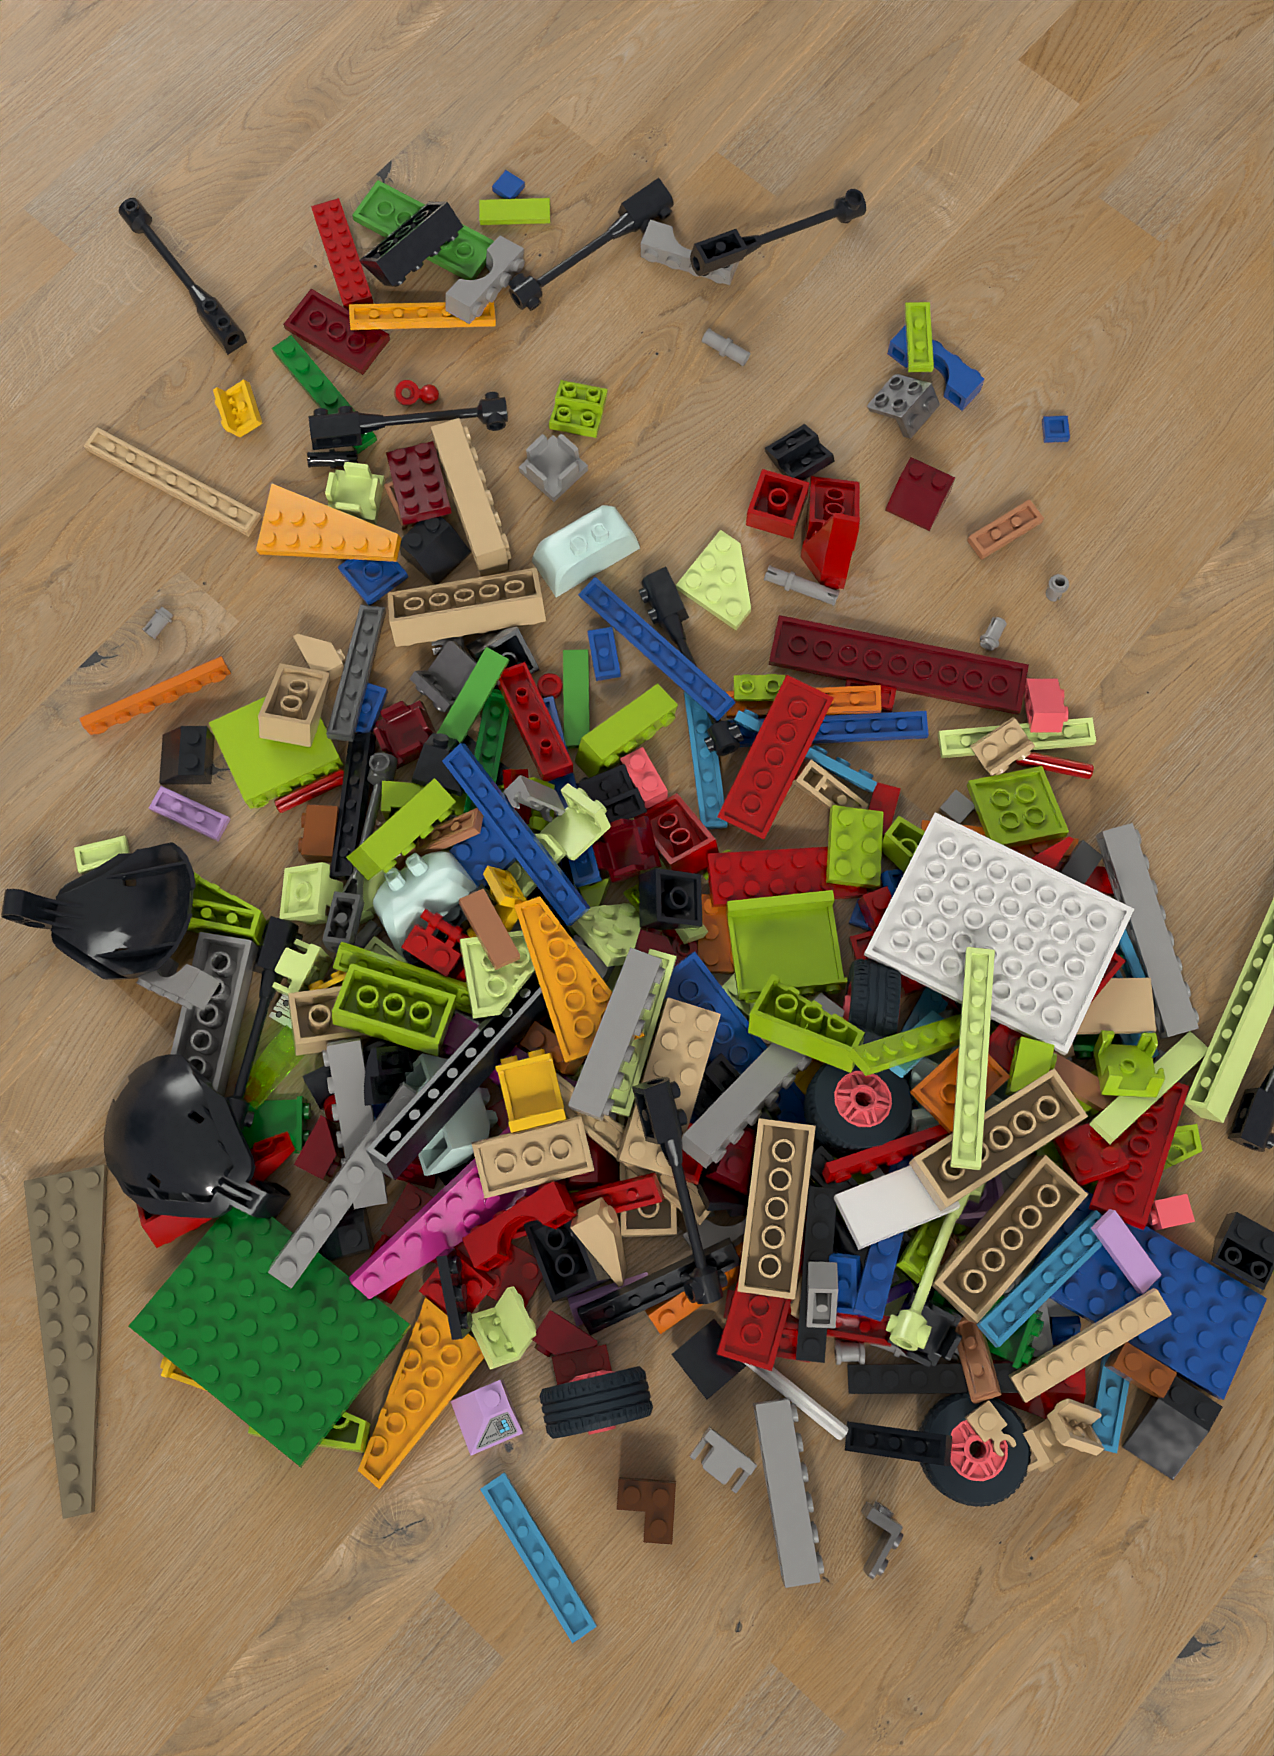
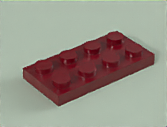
(328, 329)
(418, 483)

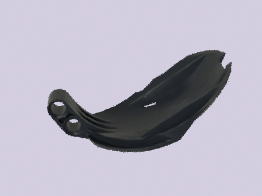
(102, 914)
(199, 1165)

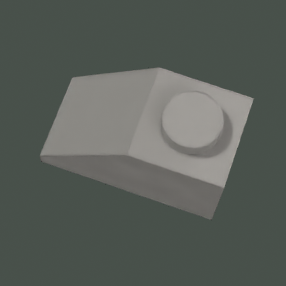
(822, 1294)

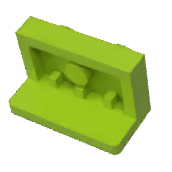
(756, 687)

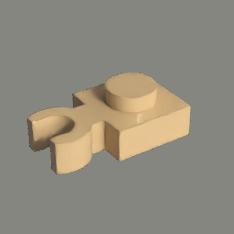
(988, 1424)

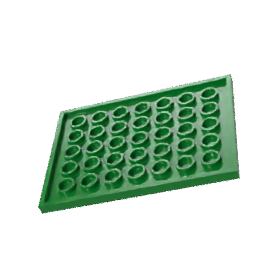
(265, 1349)

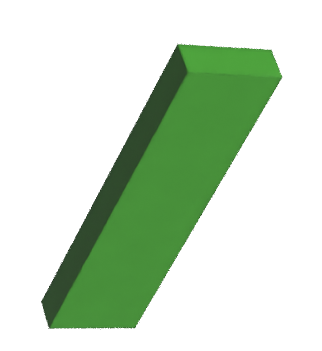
(474, 695)
(576, 696)

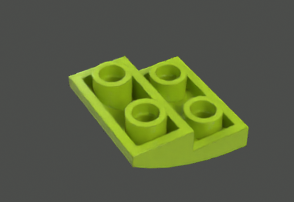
(578, 409)

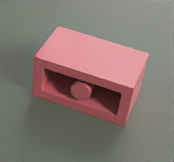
(1045, 705)
(645, 777)
(1170, 1212)

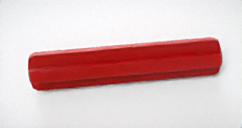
(1058, 765)
(309, 791)

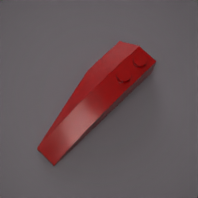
(268, 1157)

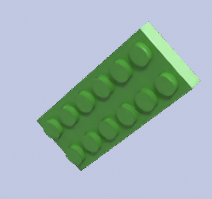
(388, 208)

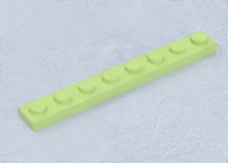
(972, 1059)

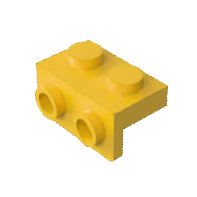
(238, 408)

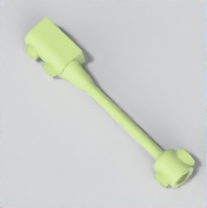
(910, 1328)

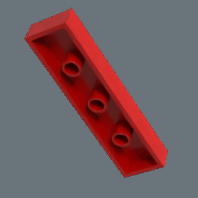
(342, 253)
(534, 723)

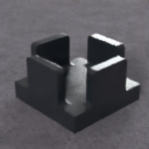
(943, 1335)

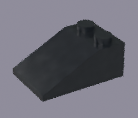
(564, 1260)
(1172, 1428)

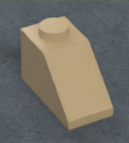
(321, 655)

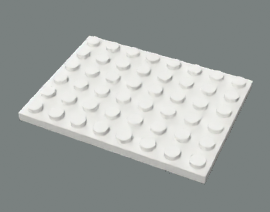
(1044, 927)

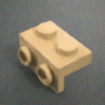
(1073, 1426)
(1044, 1445)

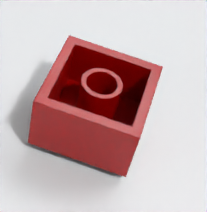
(777, 503)

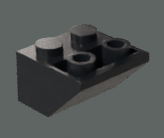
(1245, 1249)

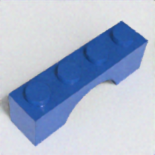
(961, 381)

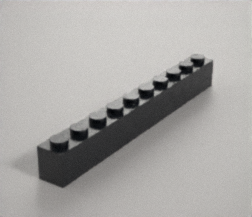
(456, 1081)

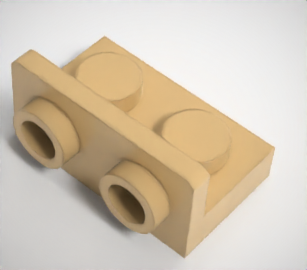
(1002, 747)

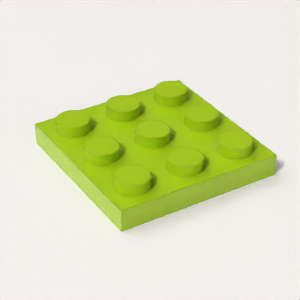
(1017, 807)

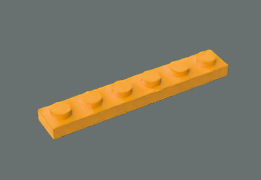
(413, 316)

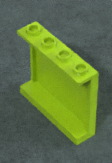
(266, 766)
(786, 938)

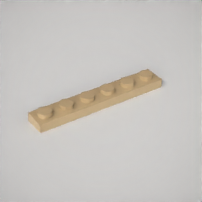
(1090, 1345)

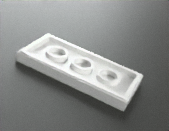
(887, 1207)

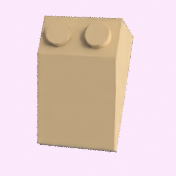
(293, 705)
(313, 1020)

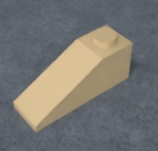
(824, 787)
(600, 1233)

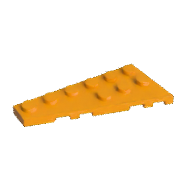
(311, 529)
(568, 981)
(423, 1385)

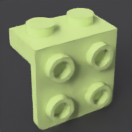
(580, 824)
(504, 1330)

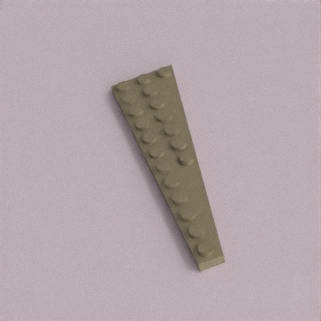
(67, 1262)

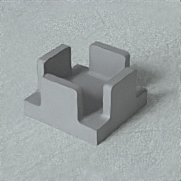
(553, 465)
(723, 1459)

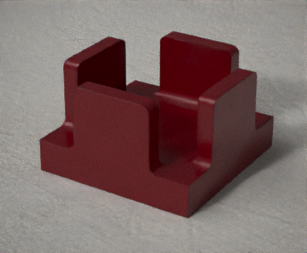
(404, 731)
(627, 849)

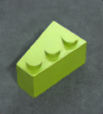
(224, 913)

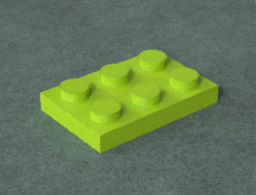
(854, 847)

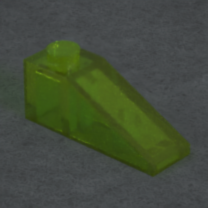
(271, 1067)

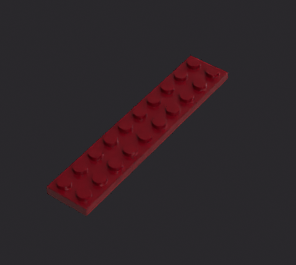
(899, 664)

